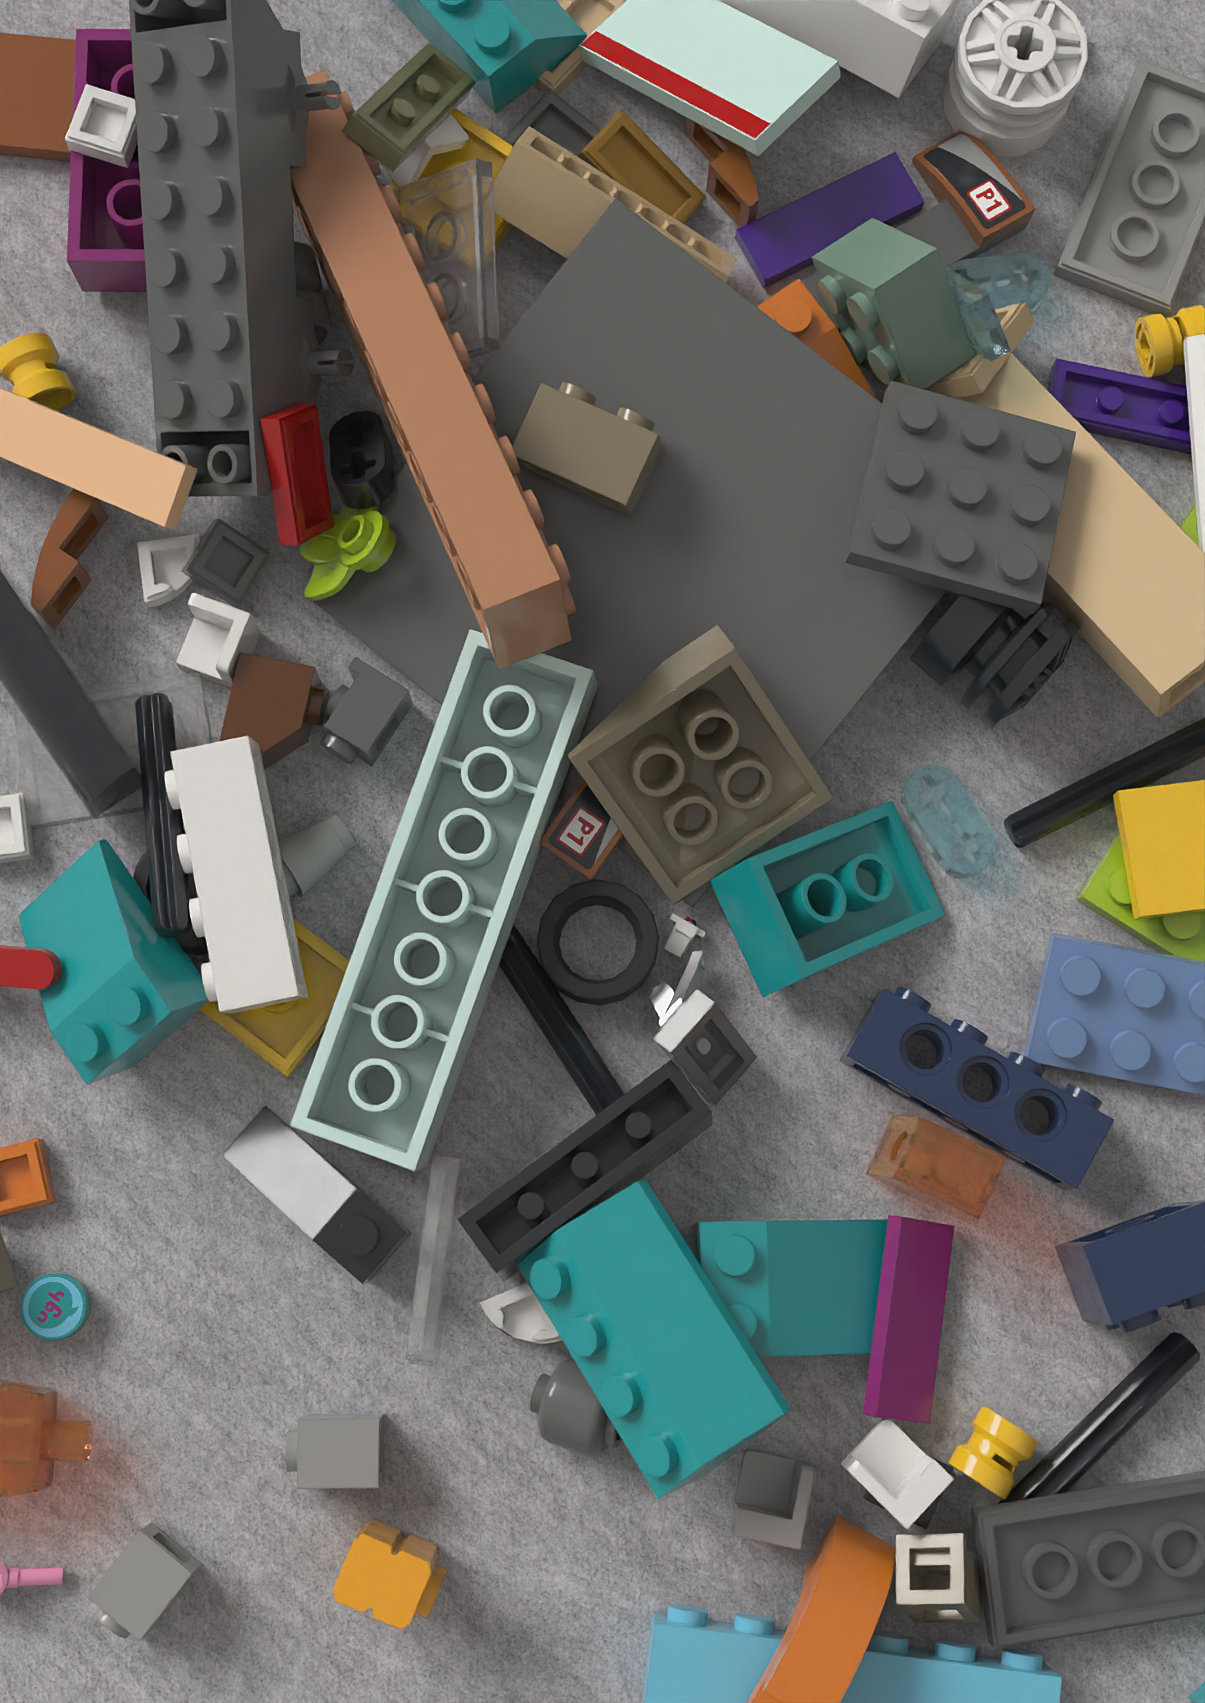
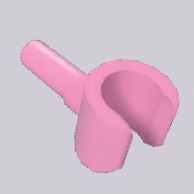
(13, 1577)

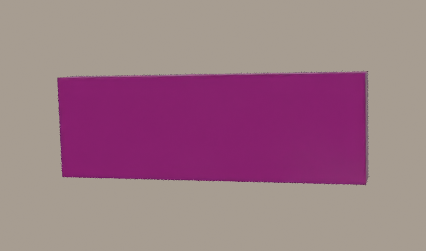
(908, 1320)

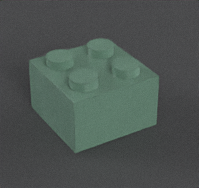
(893, 305)

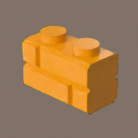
(390, 1574)

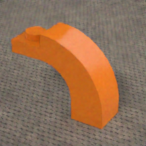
(832, 1620)

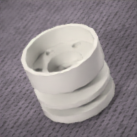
(1015, 73)

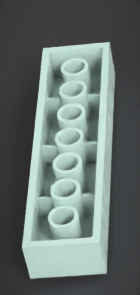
(445, 904)

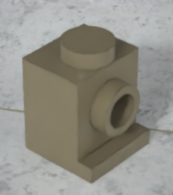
(937, 1579)

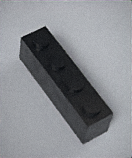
(588, 1168)

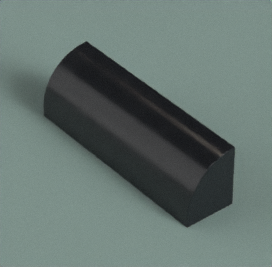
(61, 709)

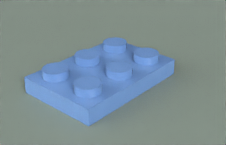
(1120, 1014)

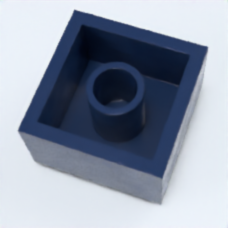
(1138, 1267)

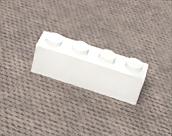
(236, 874)

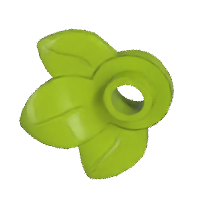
(355, 542)

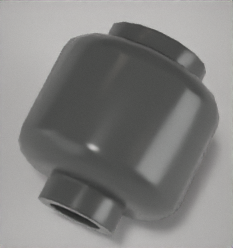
(571, 1412)

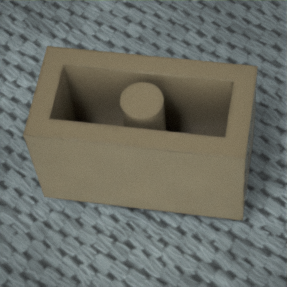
(588, 447)

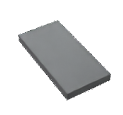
(1144, 195)

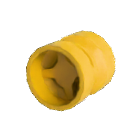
(1161, 339)
(33, 370)
(993, 1452)

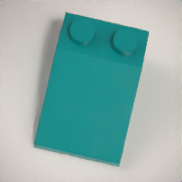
(826, 897)
(118, 978)
(797, 1282)

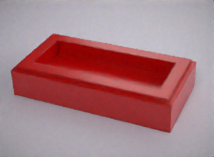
(297, 473)

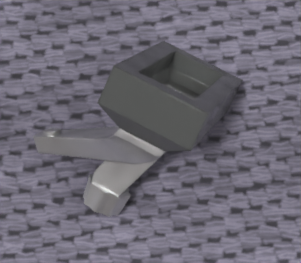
(697, 1031)

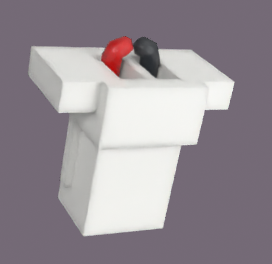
(682, 935)

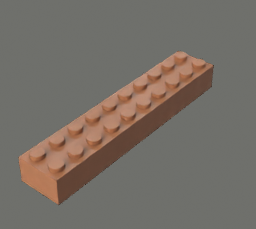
(428, 395)

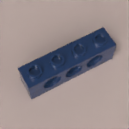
(1074, 1123)

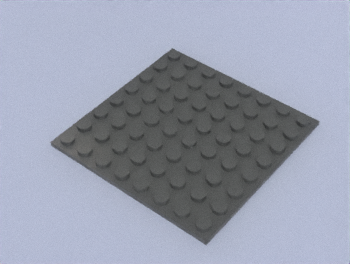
(732, 529)

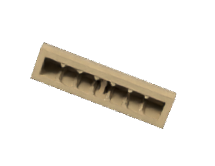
(563, 197)

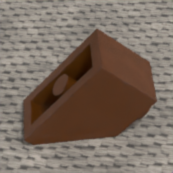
(274, 705)

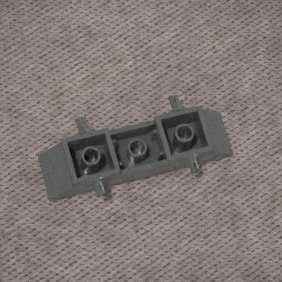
(216, 145)

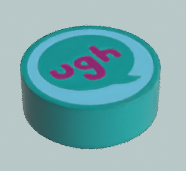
(55, 1306)

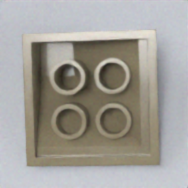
(698, 766)

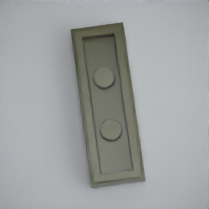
(409, 107)

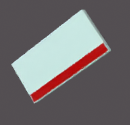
(712, 66)

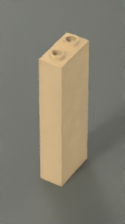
(1117, 559)

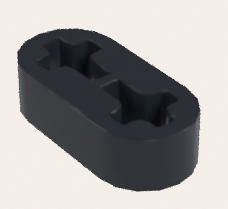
(352, 460)

